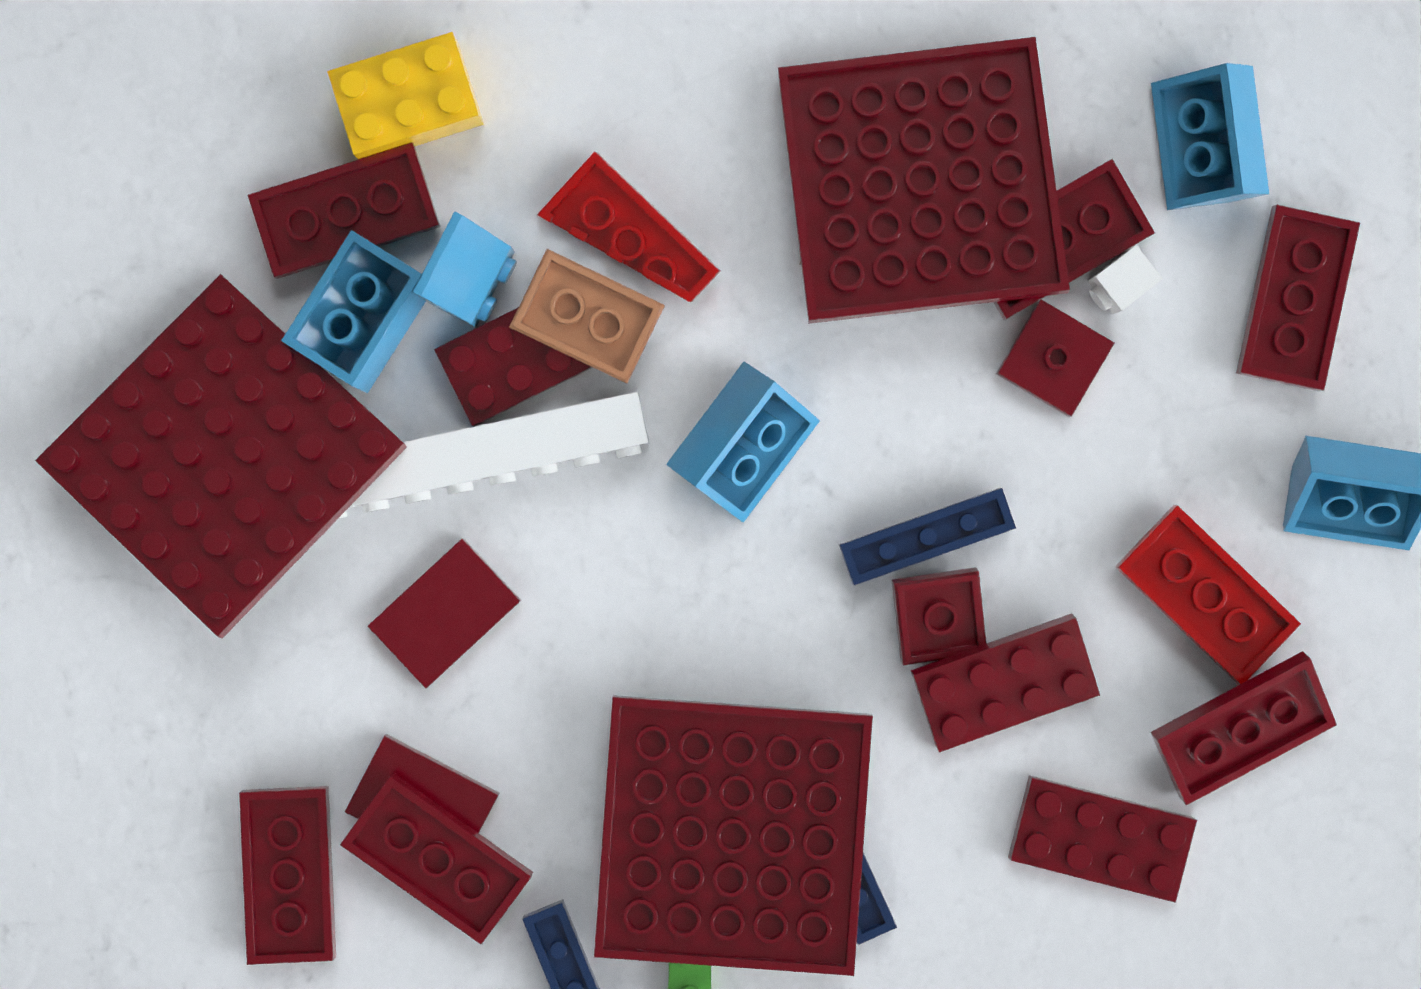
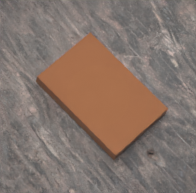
(587, 316)

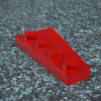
(622, 223)

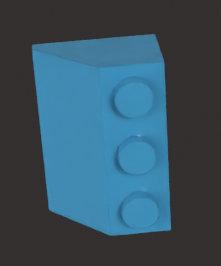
(1210, 137)
(357, 312)
(743, 441)
(1355, 493)

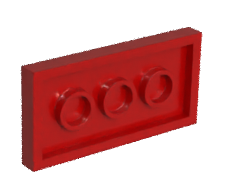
(1208, 595)

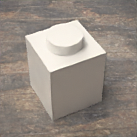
(1123, 280)

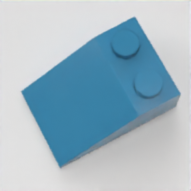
(466, 271)

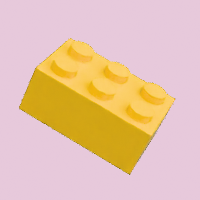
(406, 96)

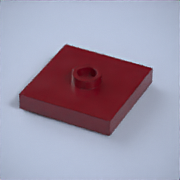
(1055, 358)
(938, 615)

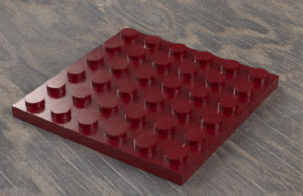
(923, 180)
(220, 456)
(733, 835)

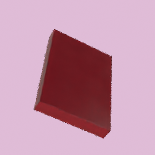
(444, 613)
(444, 785)

